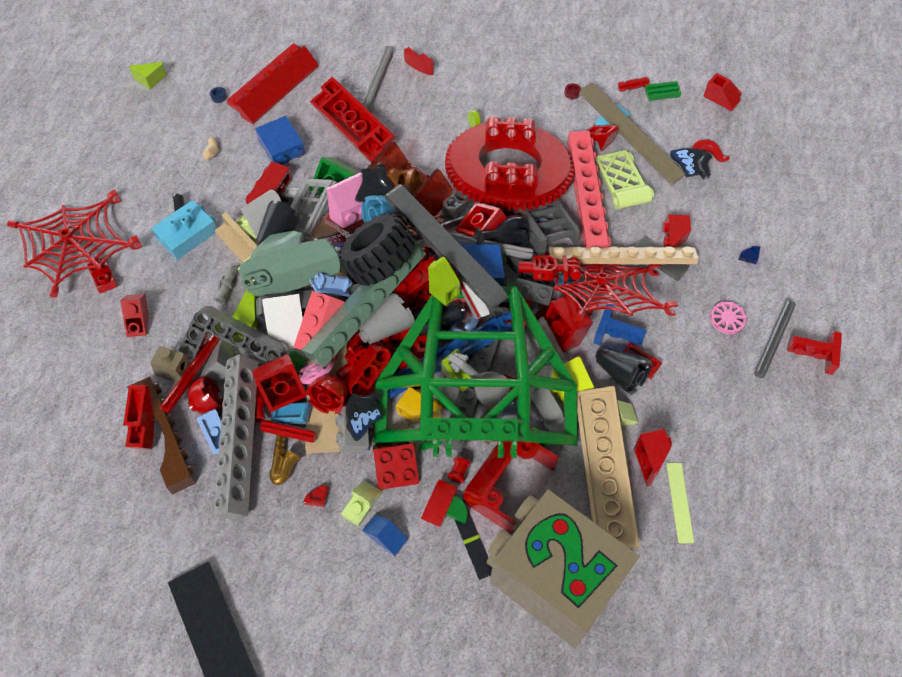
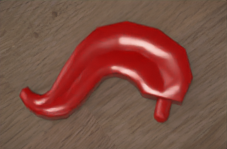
(711, 146)

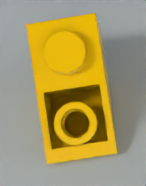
(410, 403)

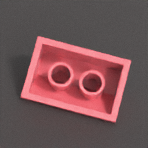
(318, 312)

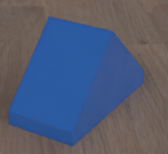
(385, 534)

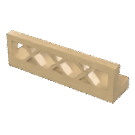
(235, 238)

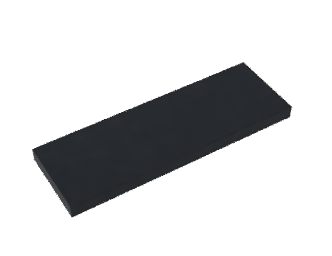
(210, 624)

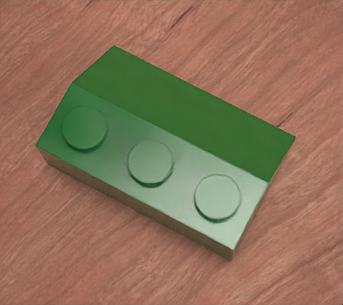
(332, 170)

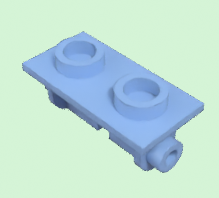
(324, 284)

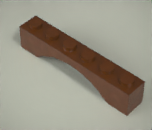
(174, 468)

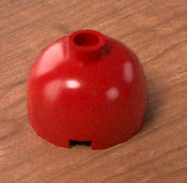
(327, 393)
(204, 396)

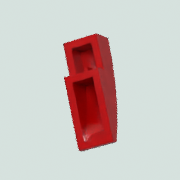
(139, 418)

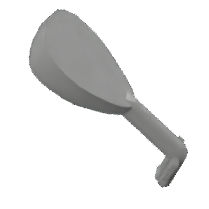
(486, 395)

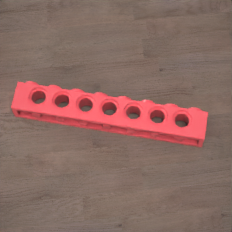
(587, 191)

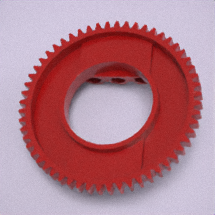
(509, 184)

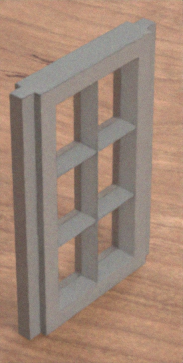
(320, 207)

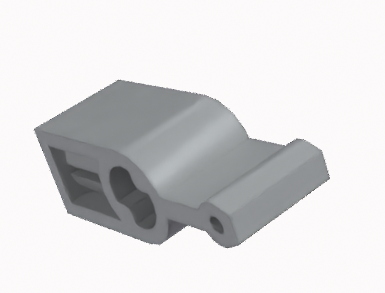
(547, 410)

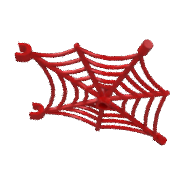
(68, 238)
(602, 284)

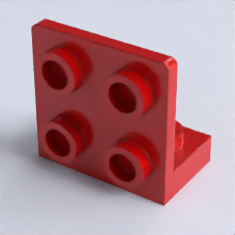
(395, 464)

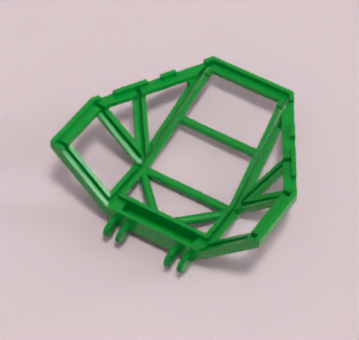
(483, 428)

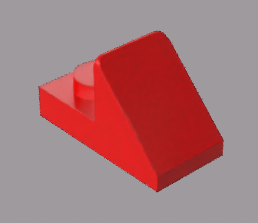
(603, 134)

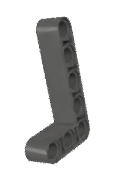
(229, 334)

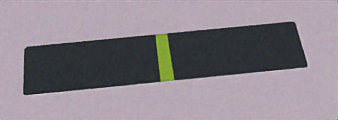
(474, 547)

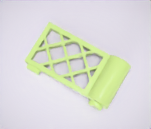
(629, 194)

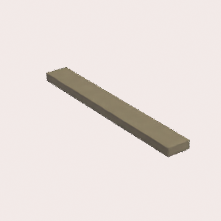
(632, 133)

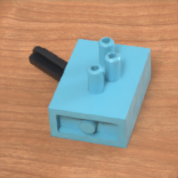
(184, 227)

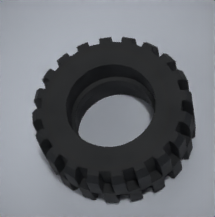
(377, 249)

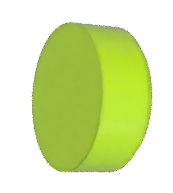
(474, 118)

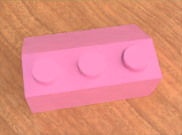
(342, 203)

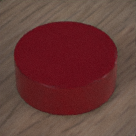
(572, 91)

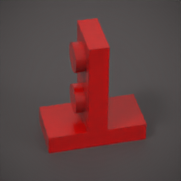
(819, 350)

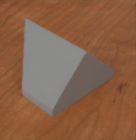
(216, 364)

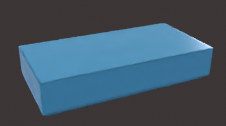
(292, 414)

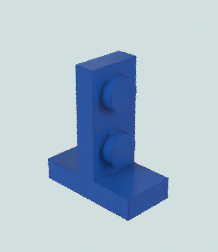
(618, 329)

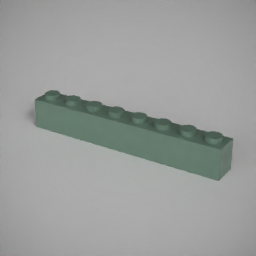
(355, 312)

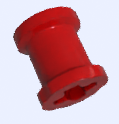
(458, 470)

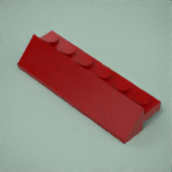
(273, 83)
(352, 119)

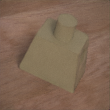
(169, 363)

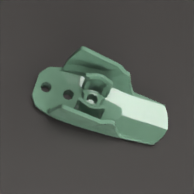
(287, 263)

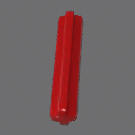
(288, 431)

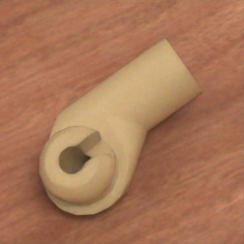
(212, 150)

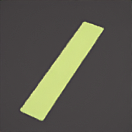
(680, 503)

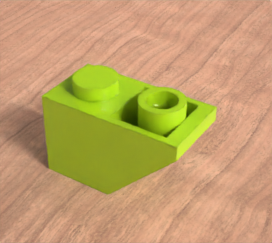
(443, 281)

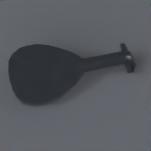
(512, 231)

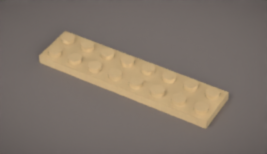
(606, 465)

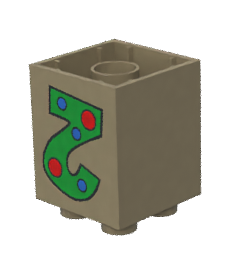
(559, 565)

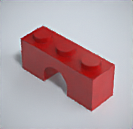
(413, 283)

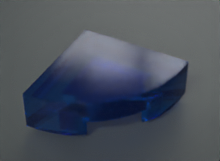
(750, 255)

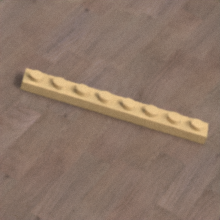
(627, 255)

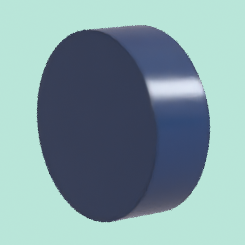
(218, 94)

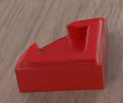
(317, 496)

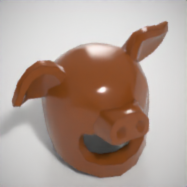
(409, 179)

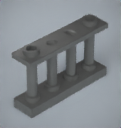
(562, 218)

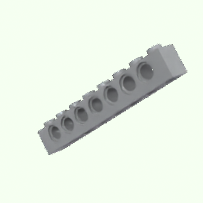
(236, 439)

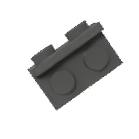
(534, 291)

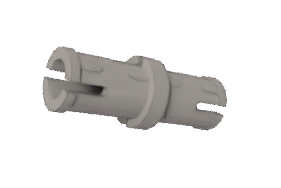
(224, 285)

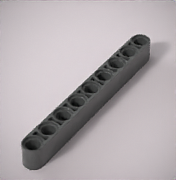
(445, 245)

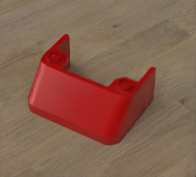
(482, 494)

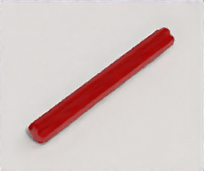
(189, 374)

